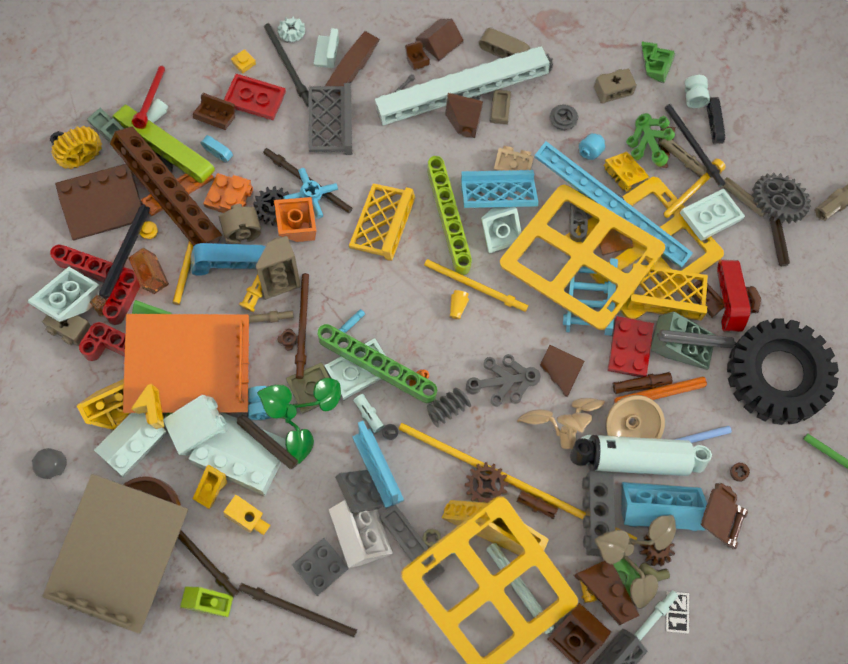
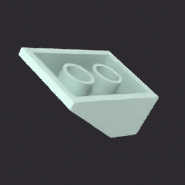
(66, 295)

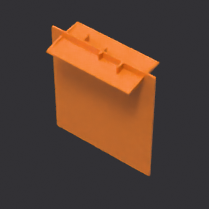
(187, 359)

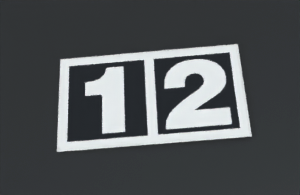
(678, 616)

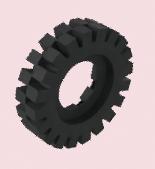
(768, 401)

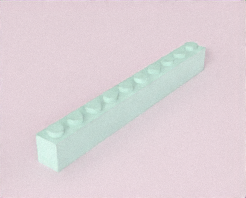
(465, 83)

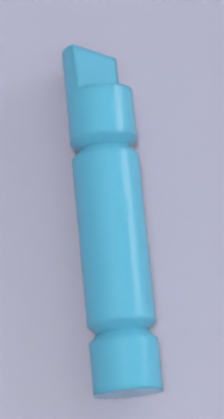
(352, 321)

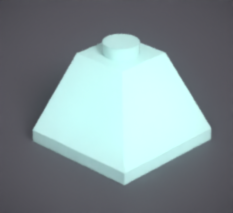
(501, 227)

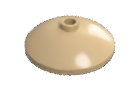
(647, 416)

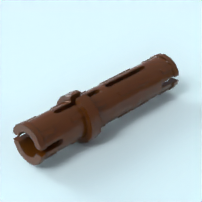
(649, 381)

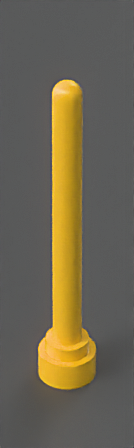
(698, 184)

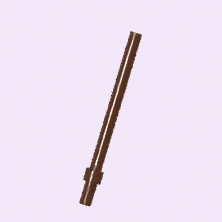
(300, 357)

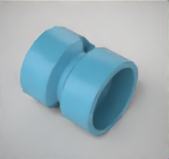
(256, 409)

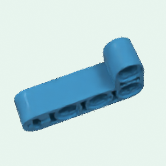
(224, 256)

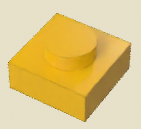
(243, 61)

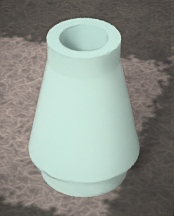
(156, 110)

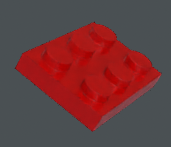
(255, 96)
(630, 347)

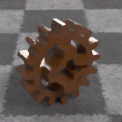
(479, 477)

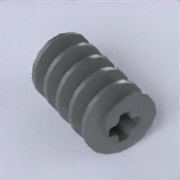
(447, 406)

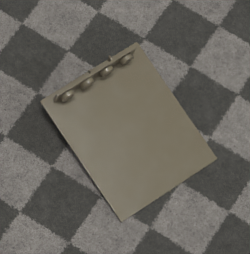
(115, 553)

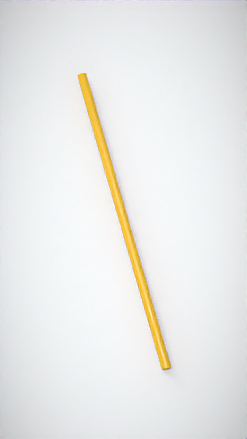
(511, 480)

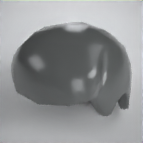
(49, 463)

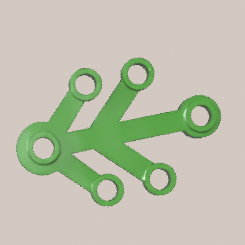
(644, 123)

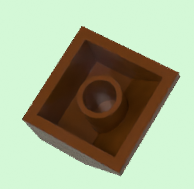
(579, 635)

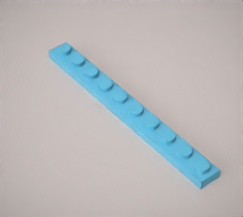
(604, 196)

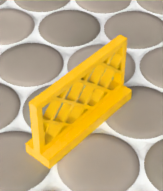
(397, 225)
(663, 305)

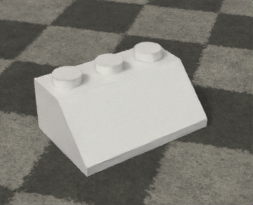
(360, 535)

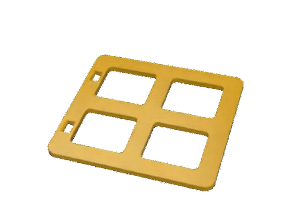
(712, 250)
(581, 256)
(490, 586)

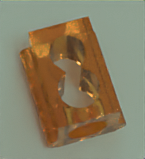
(97, 302)

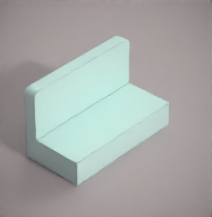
(327, 50)

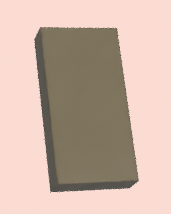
(500, 107)

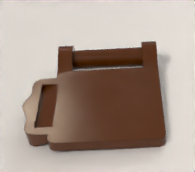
(721, 513)

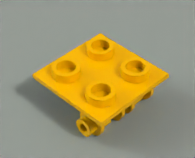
(626, 169)

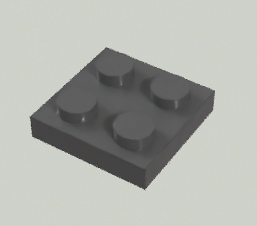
(359, 491)

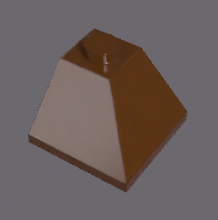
(464, 114)

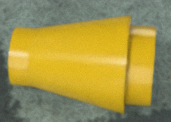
(458, 303)

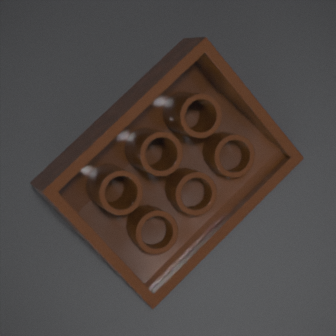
(99, 201)

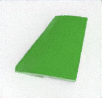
(657, 61)

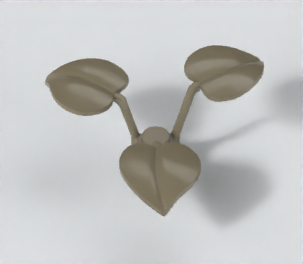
(618, 545)

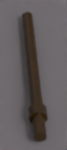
(280, 162)
(220, 578)
(260, 595)

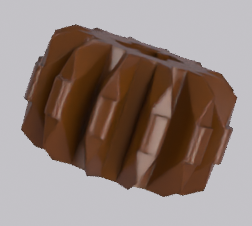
(661, 557)

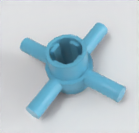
(312, 187)

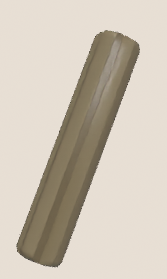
(742, 195)

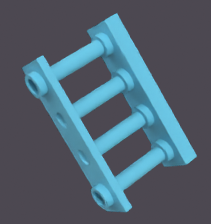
(608, 288)

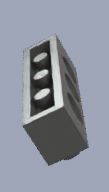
(604, 484)

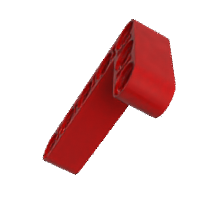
(85, 267)

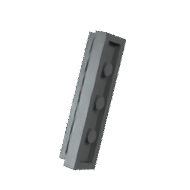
(621, 649)

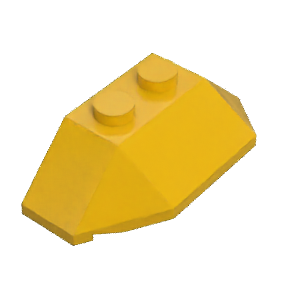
(104, 406)

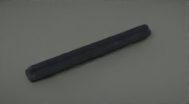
(124, 251)

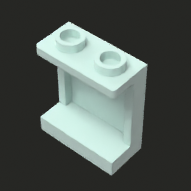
(194, 424)

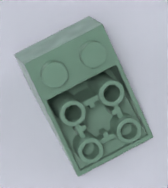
(686, 353)

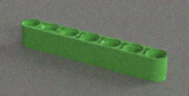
(372, 355)

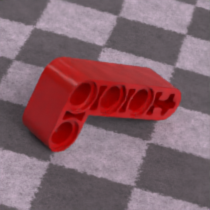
(734, 296)
(101, 342)

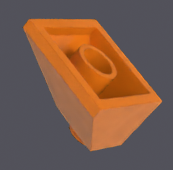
(296, 219)

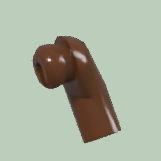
(755, 299)

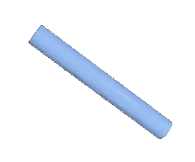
(707, 434)

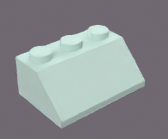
(129, 443)

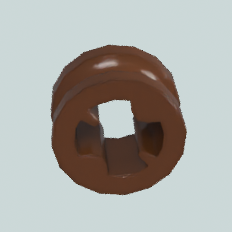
(745, 469)

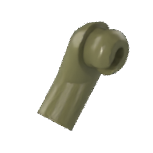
(660, 574)

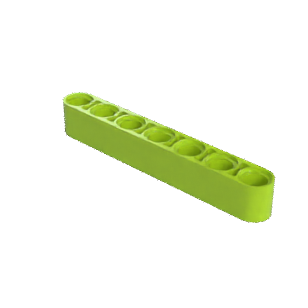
(168, 146)
(449, 222)

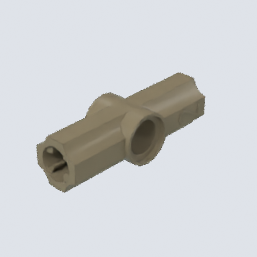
(835, 202)

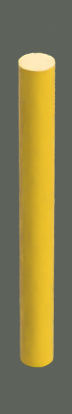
(183, 275)

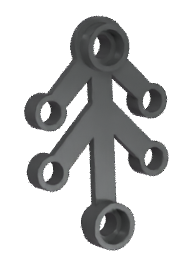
(505, 379)

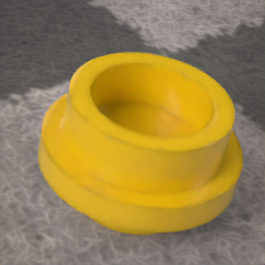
(148, 230)

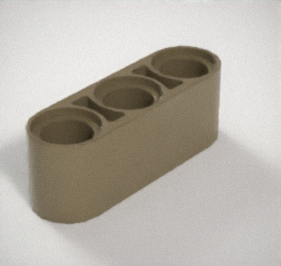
(501, 43)

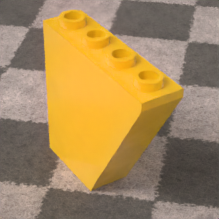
(496, 532)

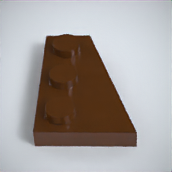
(609, 589)

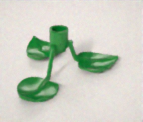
(276, 405)

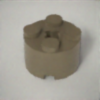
(240, 224)

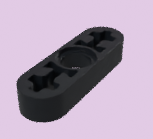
(716, 121)

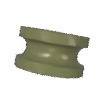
(431, 531)

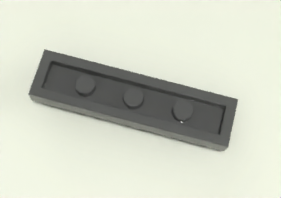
(409, 540)

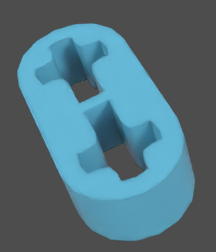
(216, 149)

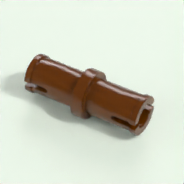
(537, 504)

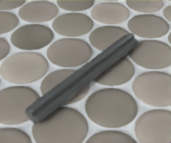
(696, 339)

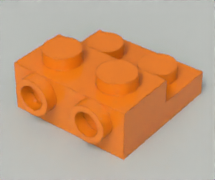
(227, 192)

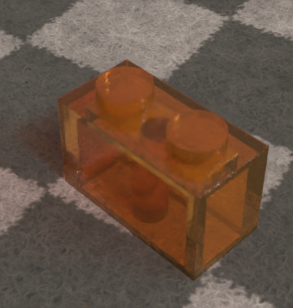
(148, 271)

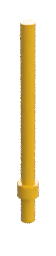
(508, 300)

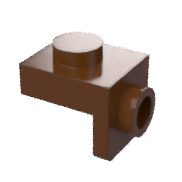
(416, 55)

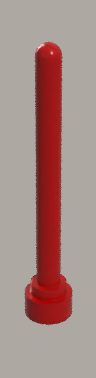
(140, 119)

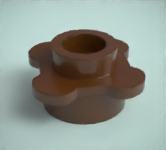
(288, 333)

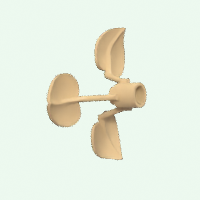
(572, 423)

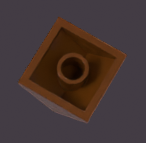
(441, 38)

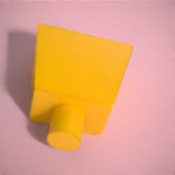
(239, 509)

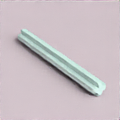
(518, 585)

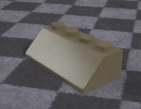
(278, 268)

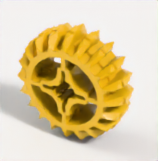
(76, 147)

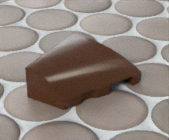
(561, 367)

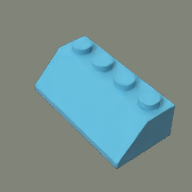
(648, 501)

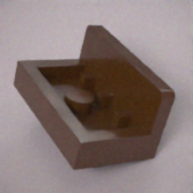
(215, 111)

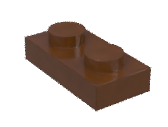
(713, 300)

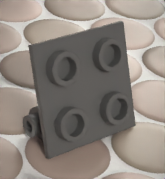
(320, 566)

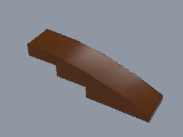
(353, 60)

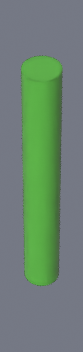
(826, 450)

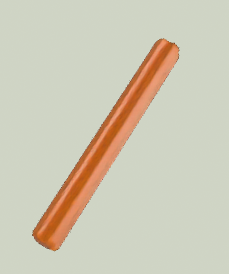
(671, 389)

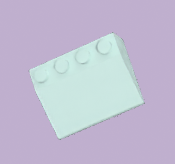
(239, 457)

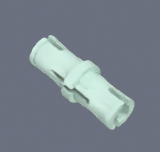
(368, 413)

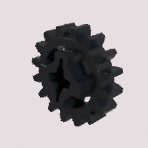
(266, 202)

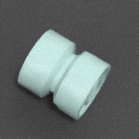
(696, 91)

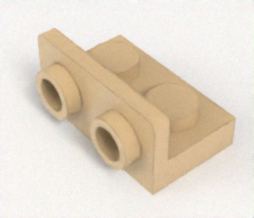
(511, 160)

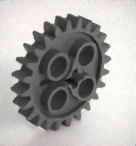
(781, 198)

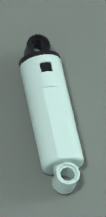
(640, 455)

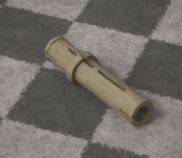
(688, 160)

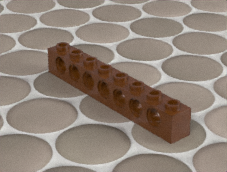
(164, 187)

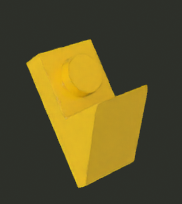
(150, 403)
(209, 486)

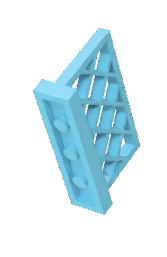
(498, 181)
(377, 466)

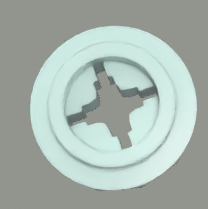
(292, 35)

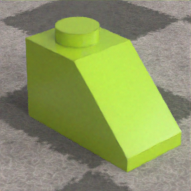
(206, 601)

